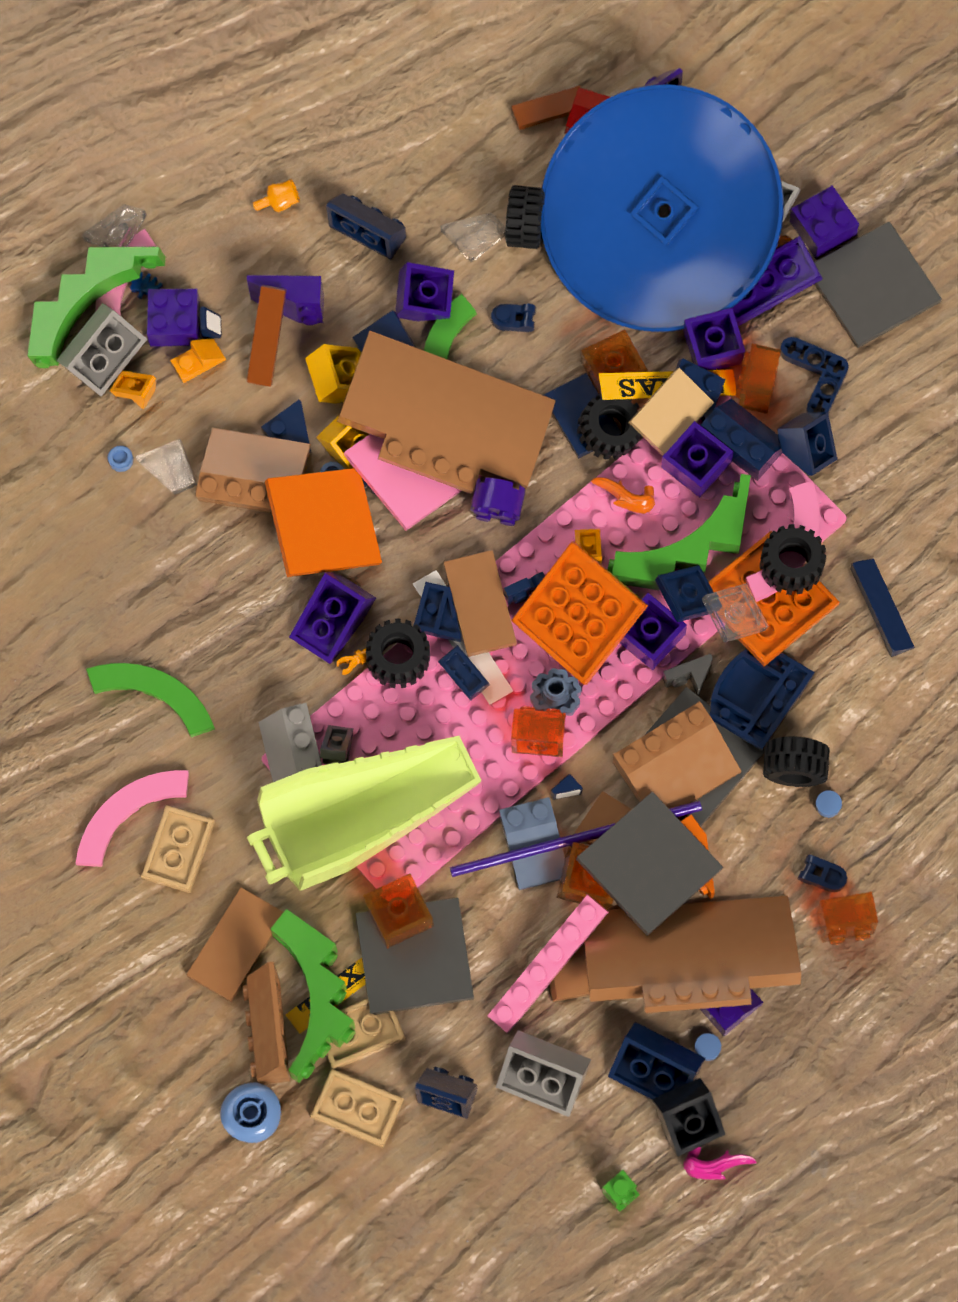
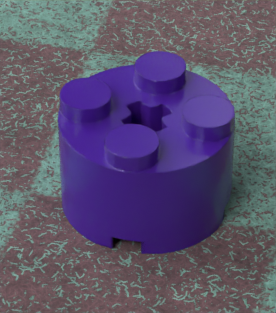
(497, 500)

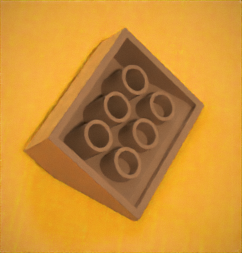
(241, 462)
(678, 759)
(267, 1025)

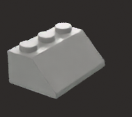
(101, 349)
(289, 741)
(543, 1073)

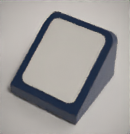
(210, 324)
(566, 788)

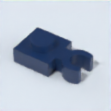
(520, 591)

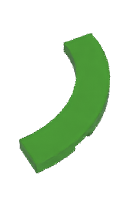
(445, 330)
(156, 684)

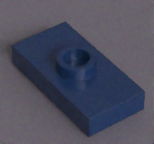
(464, 672)

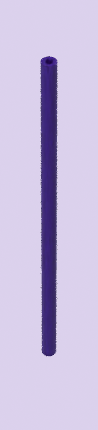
(553, 844)

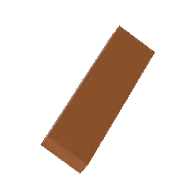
(266, 335)

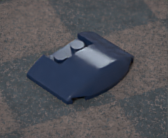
(757, 698)

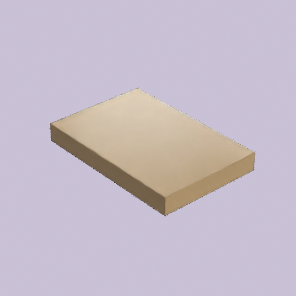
(671, 411)
(178, 849)
(371, 1035)
(357, 1108)

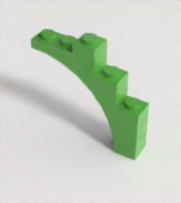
(326, 1022)

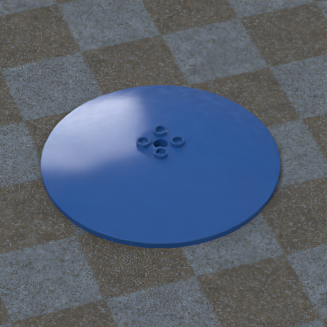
(628, 162)

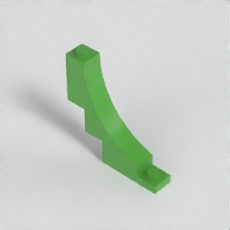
(104, 271)
(718, 533)

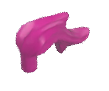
(713, 1169)

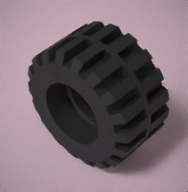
(524, 217)
(600, 441)
(798, 541)
(392, 634)
(796, 761)

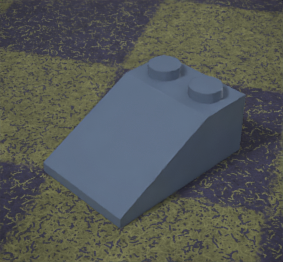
(527, 826)

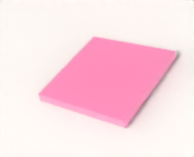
(402, 492)

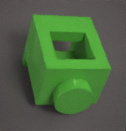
(620, 1191)

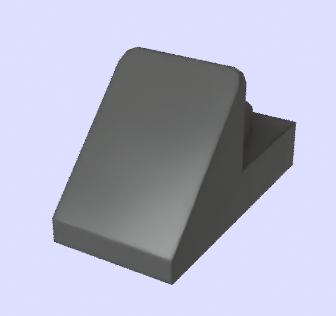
(695, 670)
(336, 745)

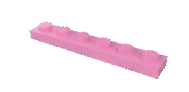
(548, 963)

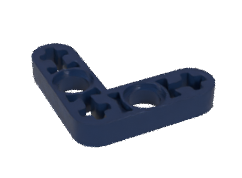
(827, 375)

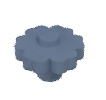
(556, 692)

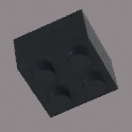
(689, 1116)

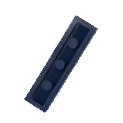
(881, 607)

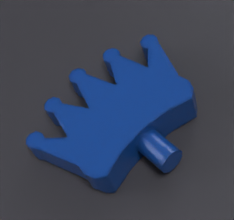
(142, 285)

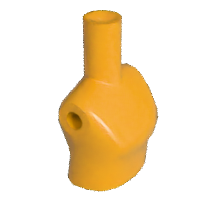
(279, 196)

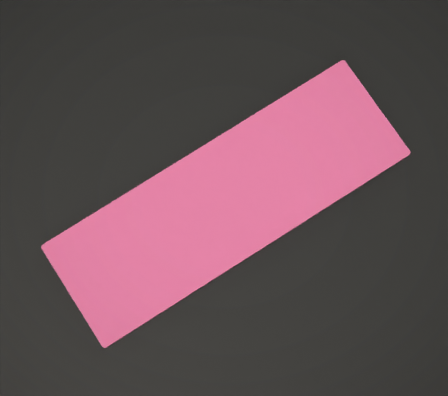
(439, 709)

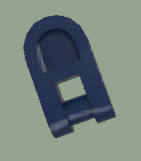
(504, 317)
(832, 878)

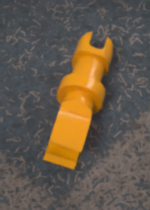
(358, 657)

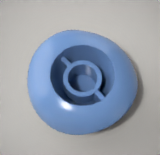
(251, 1112)

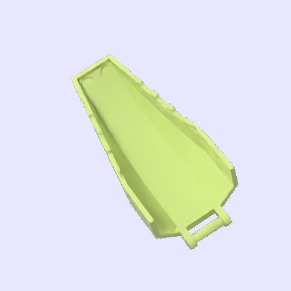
(351, 810)

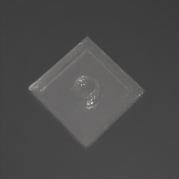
(735, 612)

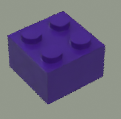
(824, 222)
(173, 317)
(714, 340)
(697, 459)
(653, 633)

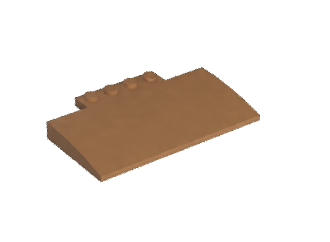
(444, 416)
(696, 956)

